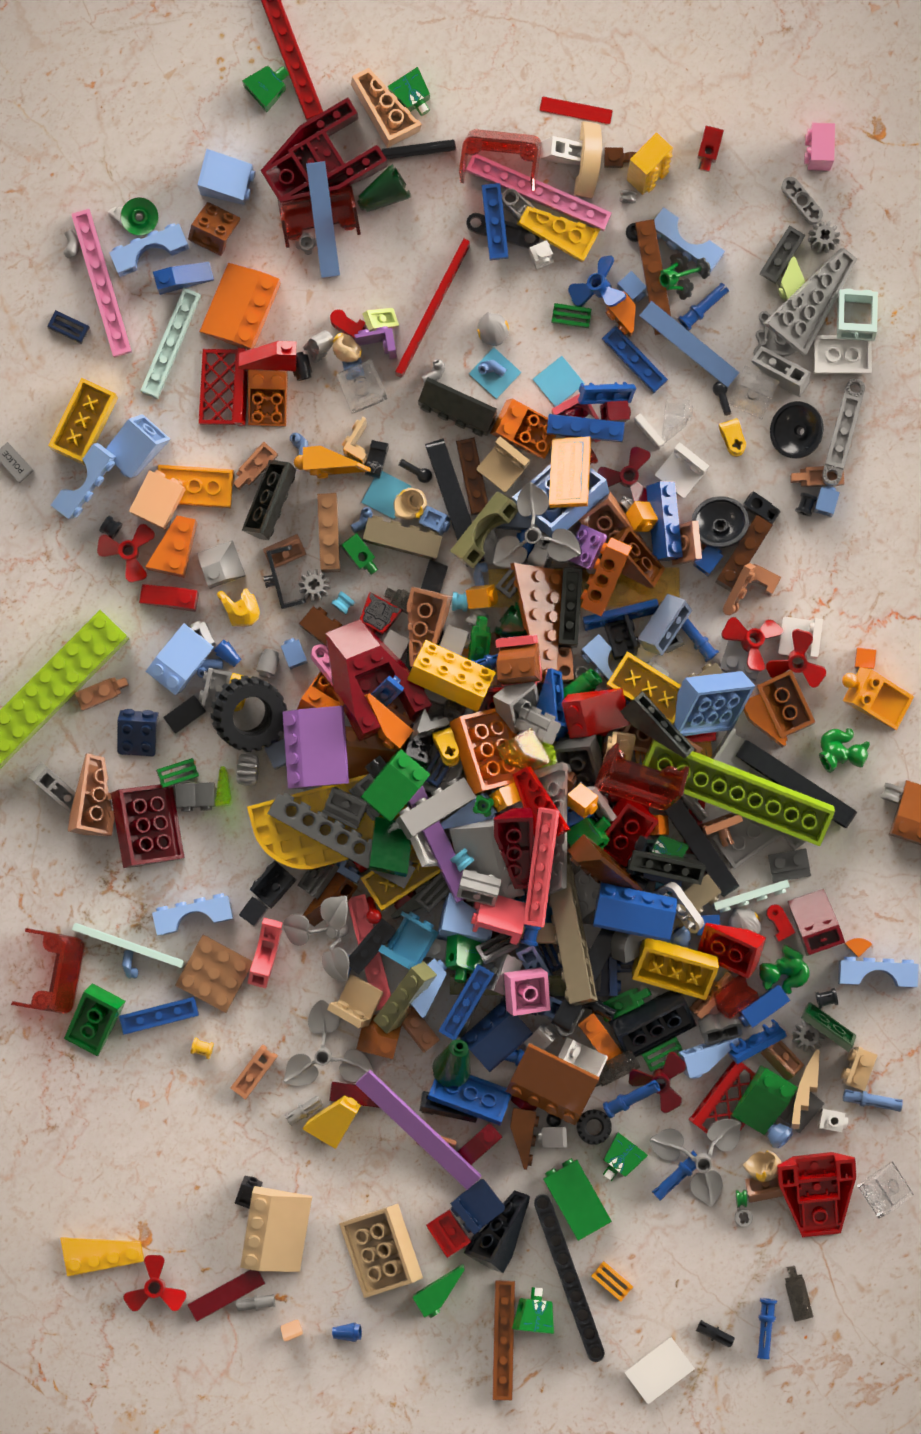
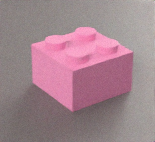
(821, 146)
(527, 991)

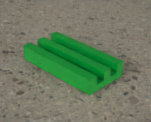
(571, 315)
(192, 768)
(649, 1061)

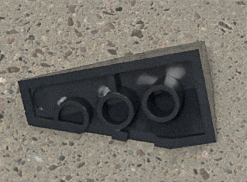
(498, 1239)

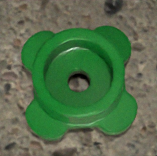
(480, 800)

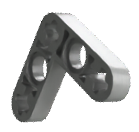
(688, 921)

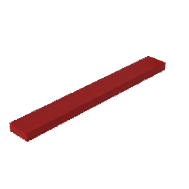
(292, 58)
(432, 308)

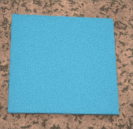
(491, 381)
(558, 381)
(383, 493)

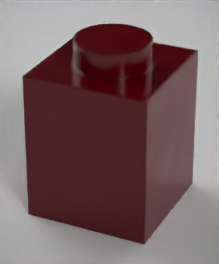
(615, 411)

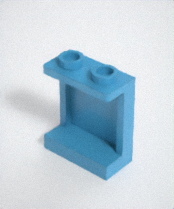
(410, 941)

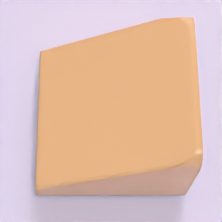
(291, 1330)

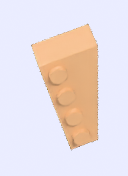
(385, 111)

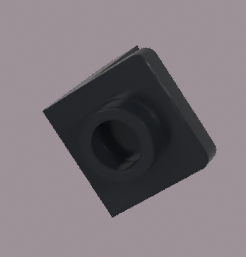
(245, 1191)

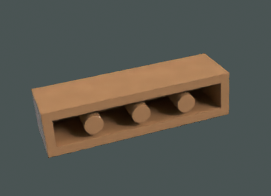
(328, 532)

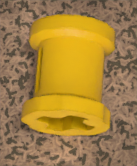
(202, 1048)

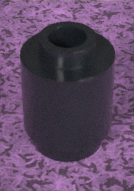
(303, 367)

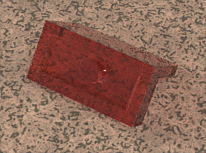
(734, 997)

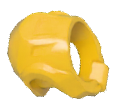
(243, 612)

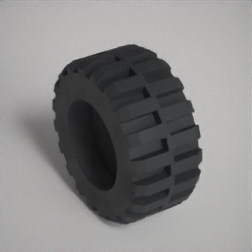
(231, 697)

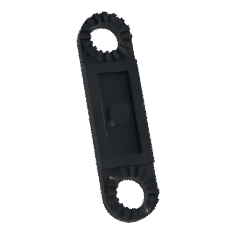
(514, 233)

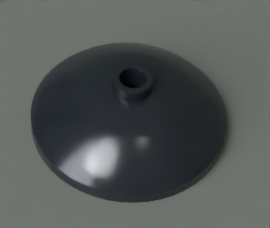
(787, 425)
(723, 513)

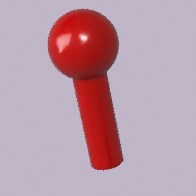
(373, 915)

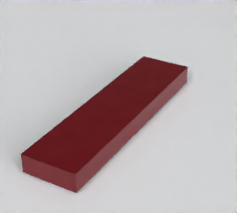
(226, 1294)

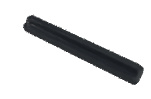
(419, 149)

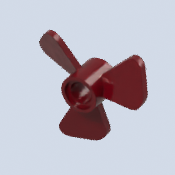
(637, 459)
(668, 1097)

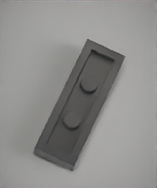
(782, 254)

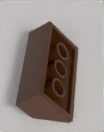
(600, 864)

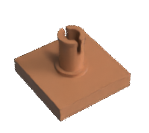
(690, 543)
(721, 825)

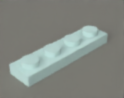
(743, 899)

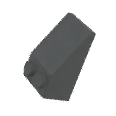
(582, 755)

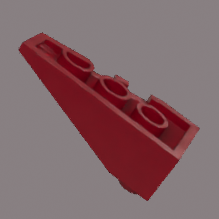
(515, 841)

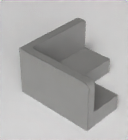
(728, 749)
(499, 966)

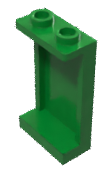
(576, 1199)

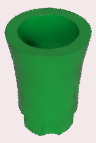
(586, 682)

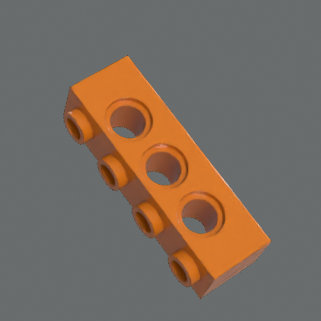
(618, 553)

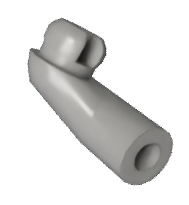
(73, 245)
(436, 372)

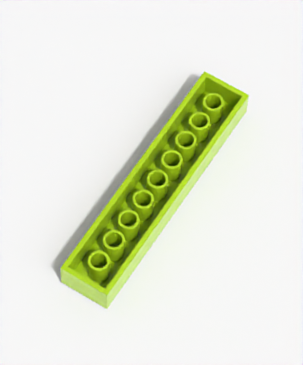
(57, 682)
(747, 794)

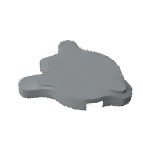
(770, 340)

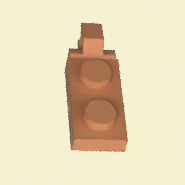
(254, 465)
(813, 477)
(100, 692)
(703, 1007)
(419, 1030)

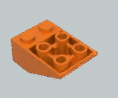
(267, 397)
(523, 428)
(319, 694)

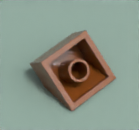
(518, 664)

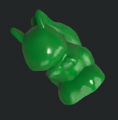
(835, 752)
(790, 965)

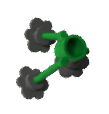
(669, 278)

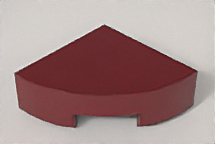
(576, 412)
(402, 901)
(522, 1104)

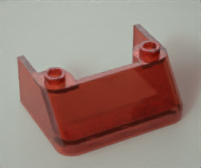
(525, 145)
(298, 214)
(640, 782)
(65, 973)

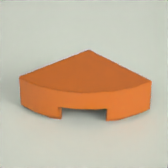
(858, 945)

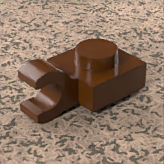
(615, 157)

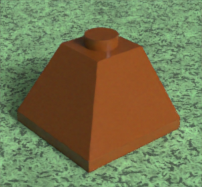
(377, 1042)

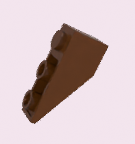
(337, 887)
(522, 1128)

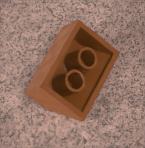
(786, 704)

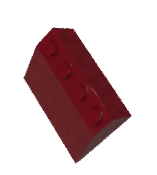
(147, 825)

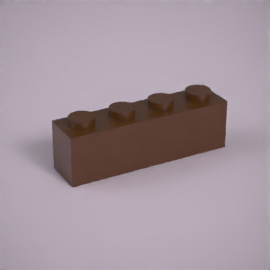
(744, 552)
(318, 624)

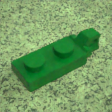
(479, 639)
(627, 1001)

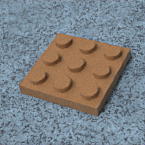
(214, 973)

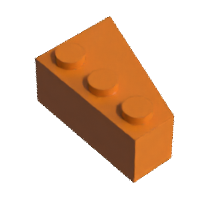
(175, 548)

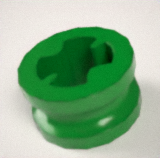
(741, 1198)

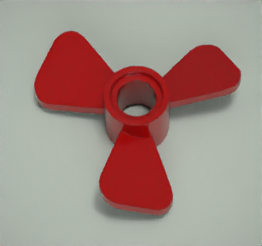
(110, 547)
(737, 632)
(813, 673)
(172, 1297)

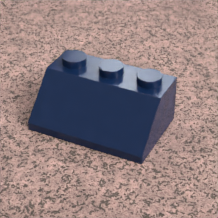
(496, 1036)

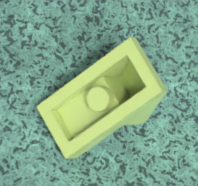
(380, 318)

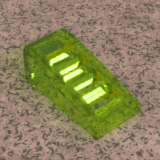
(223, 794)

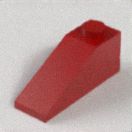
(272, 356)
(169, 597)

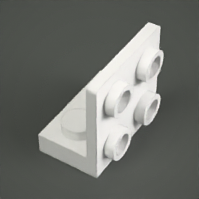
(683, 469)
(786, 641)
(583, 1056)

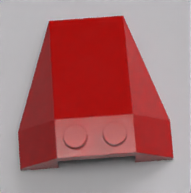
(818, 1190)

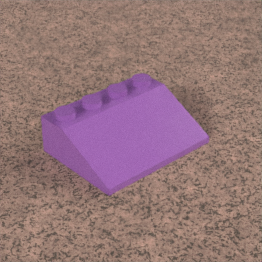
(315, 747)

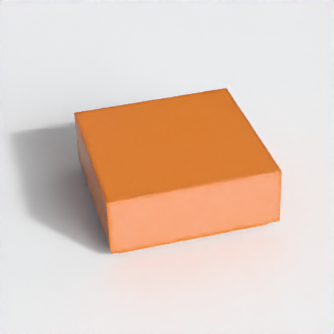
(865, 658)

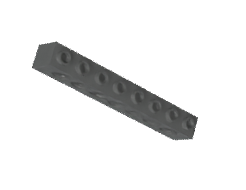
(278, 811)

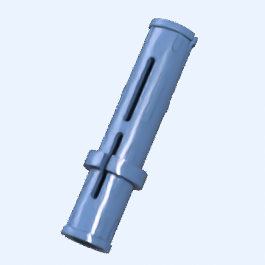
(864, 1098)

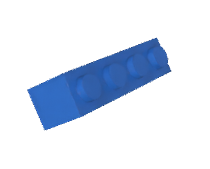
(666, 531)

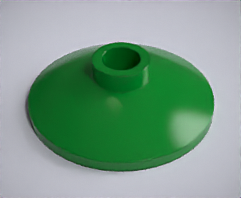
(146, 209)

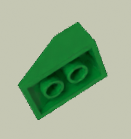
(395, 785)
(94, 1019)
(764, 1100)
(434, 1295)

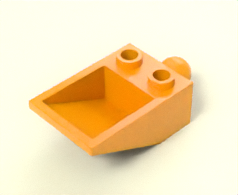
(324, 462)
(876, 697)

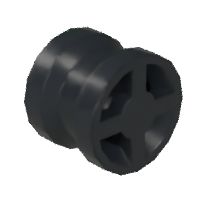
(110, 527)

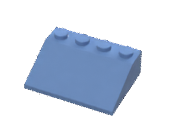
(566, 516)
(711, 702)

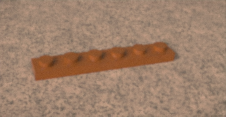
(652, 264)
(503, 1340)

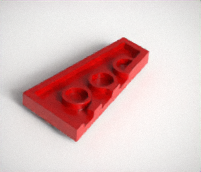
(535, 796)

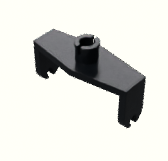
(274, 579)

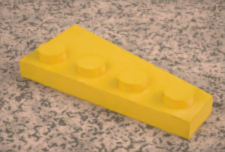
(560, 232)
(91, 1255)

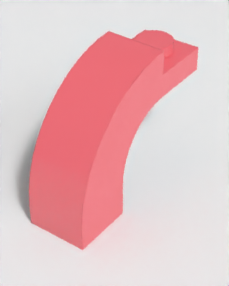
(265, 953)

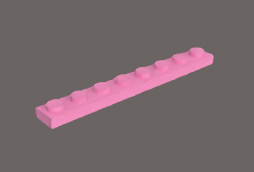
(543, 193)
(101, 283)

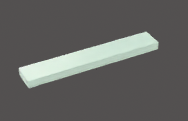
(170, 343)
(128, 945)

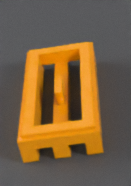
(624, 1291)

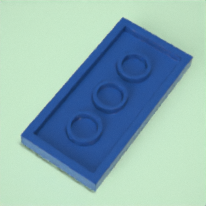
(474, 1097)

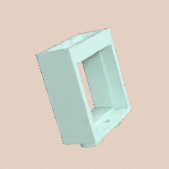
(857, 331)

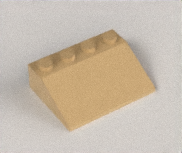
(275, 1230)
(381, 1250)

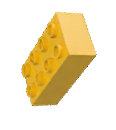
(650, 164)
(83, 420)
(451, 675)
(637, 676)
(387, 893)
(675, 968)

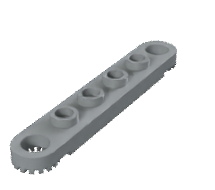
(843, 432)

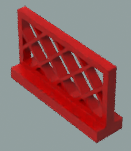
(239, 393)
(717, 1092)

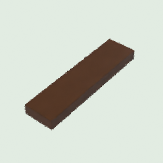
(472, 478)

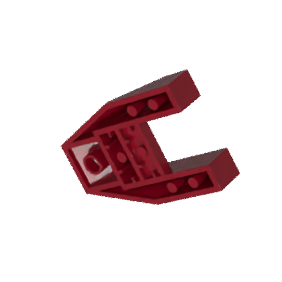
(311, 143)
(358, 667)

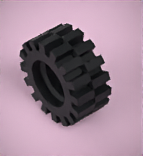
(602, 1135)

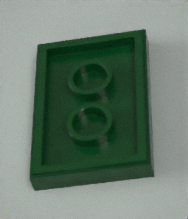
(389, 848)
(829, 1026)

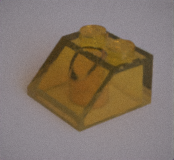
(523, 751)

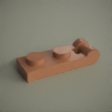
(739, 591)
(253, 1072)

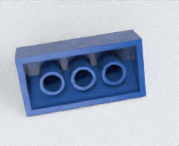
(635, 912)

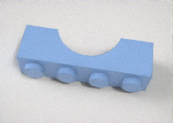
(667, 229)
(127, 257)
(97, 462)
(597, 653)
(168, 920)
(853, 971)

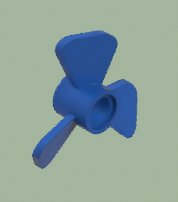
(582, 292)

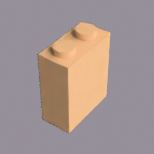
(157, 499)

